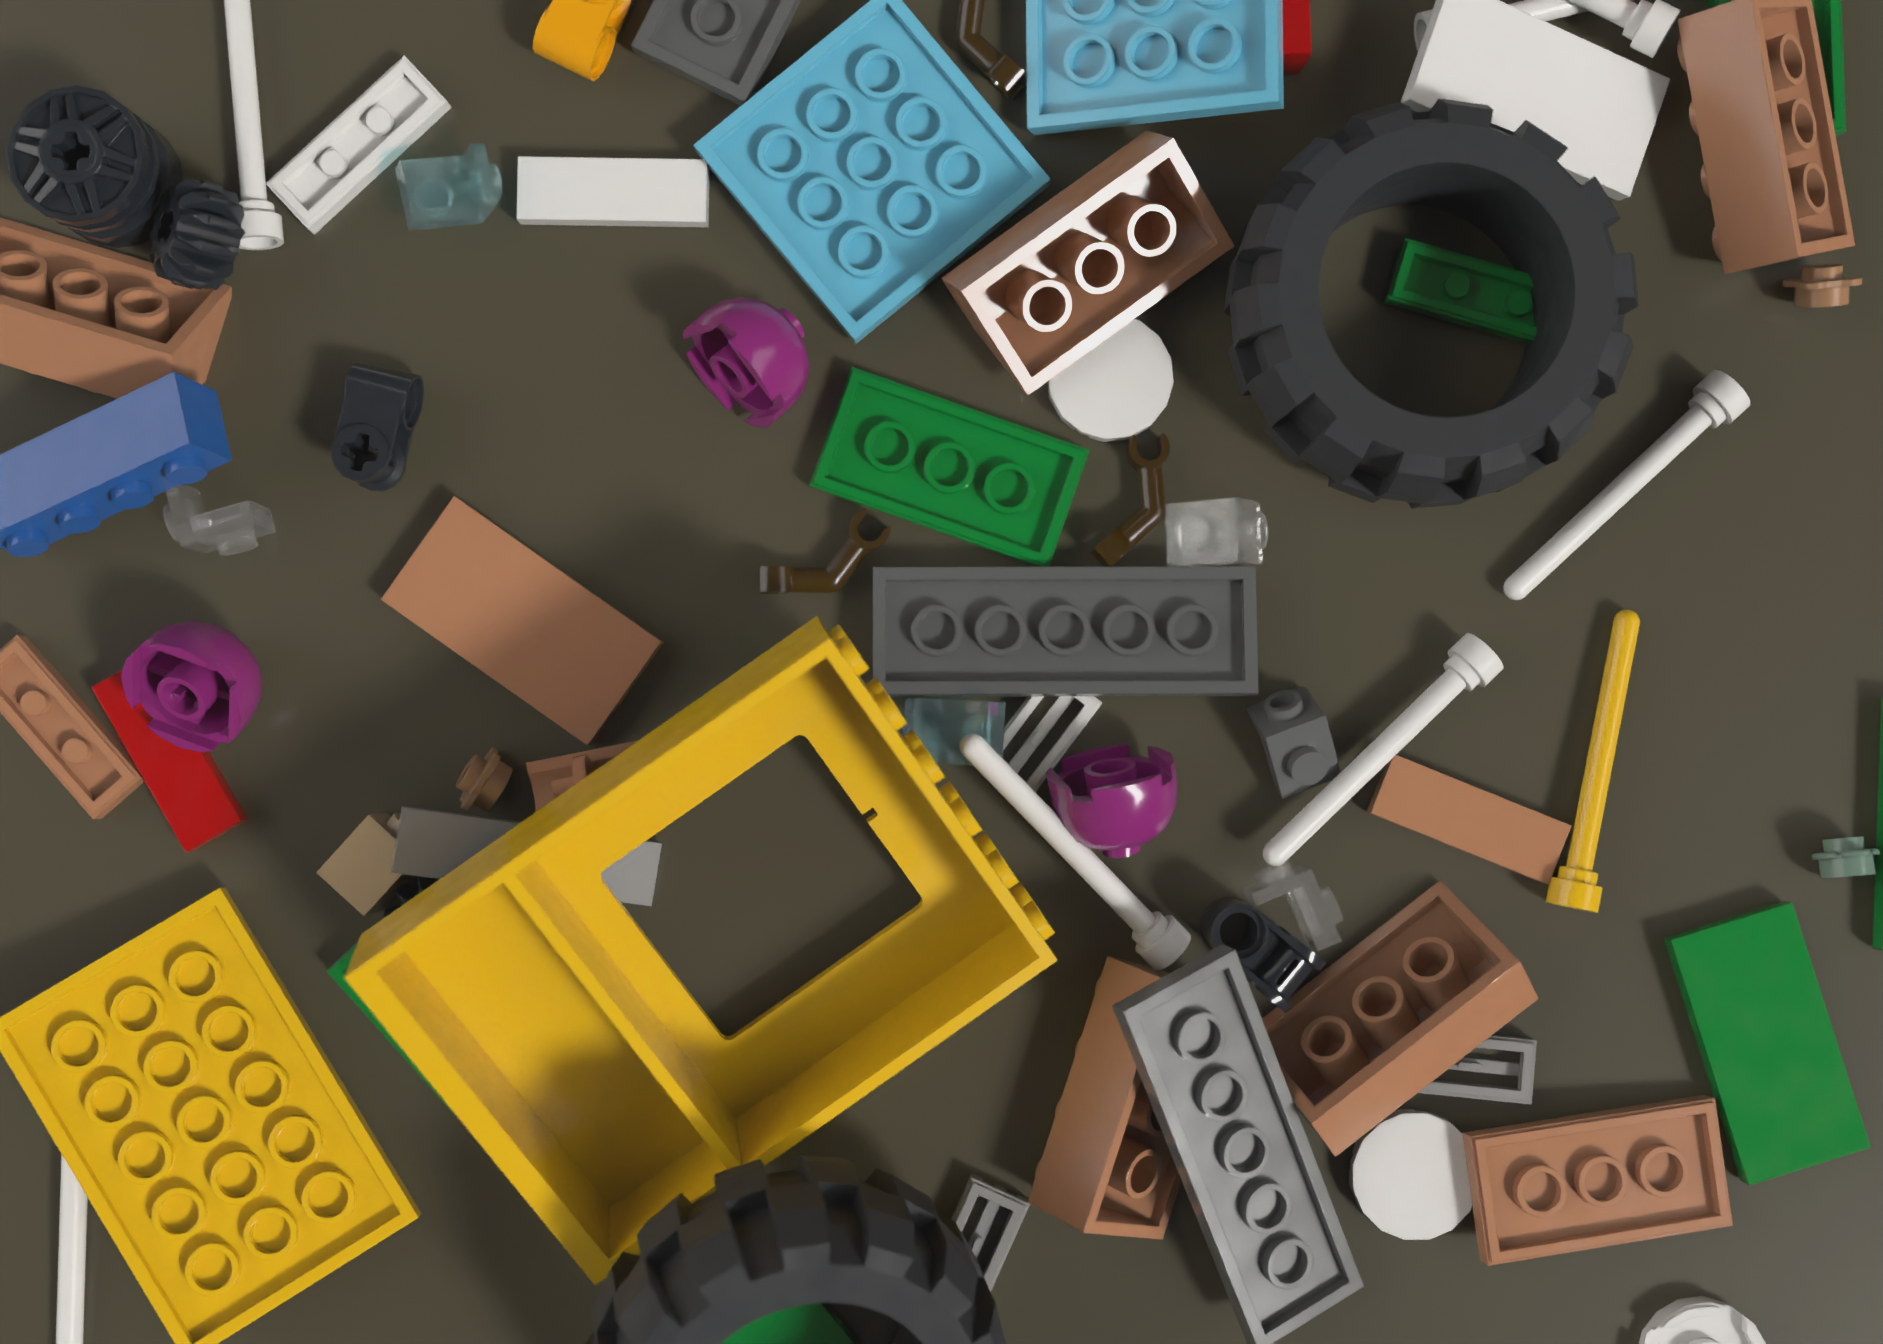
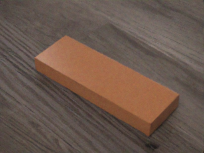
(64, 730)
(1469, 819)

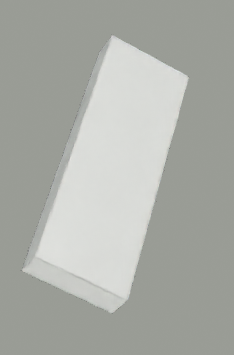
(358, 145)
(613, 191)

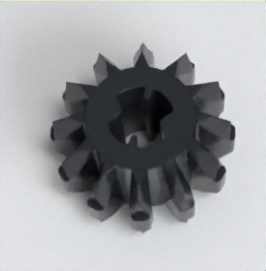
(196, 234)

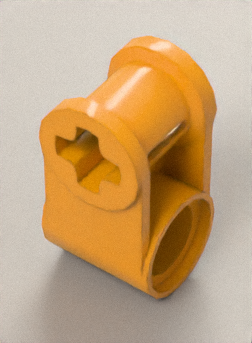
(580, 34)

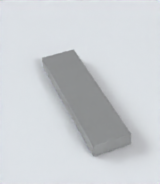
(439, 841)

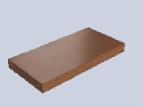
(522, 621)
(1597, 1179)

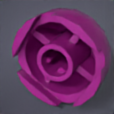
(750, 356)
(194, 684)
(1114, 798)

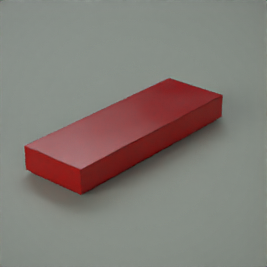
(181, 780)

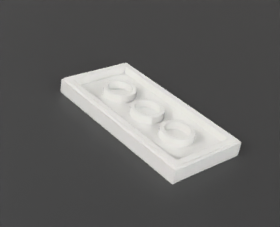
(1542, 75)

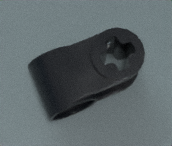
(376, 415)
(1268, 954)

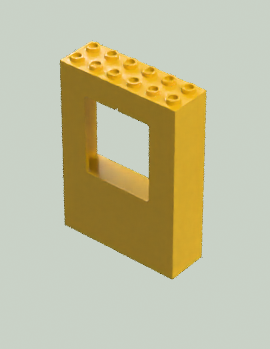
(585, 1049)

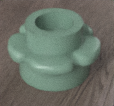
(1845, 858)

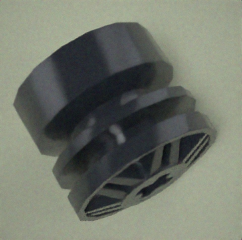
(91, 165)

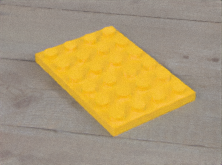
(204, 1122)

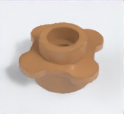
(1822, 286)
(483, 780)

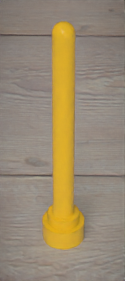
(1576, 882)

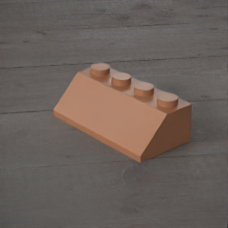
(1764, 132)
(1089, 260)
(100, 315)
(1394, 1015)
(1106, 1152)

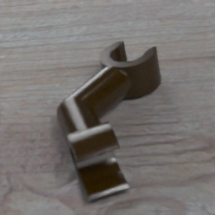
(997, 66)
(1151, 505)
(823, 579)

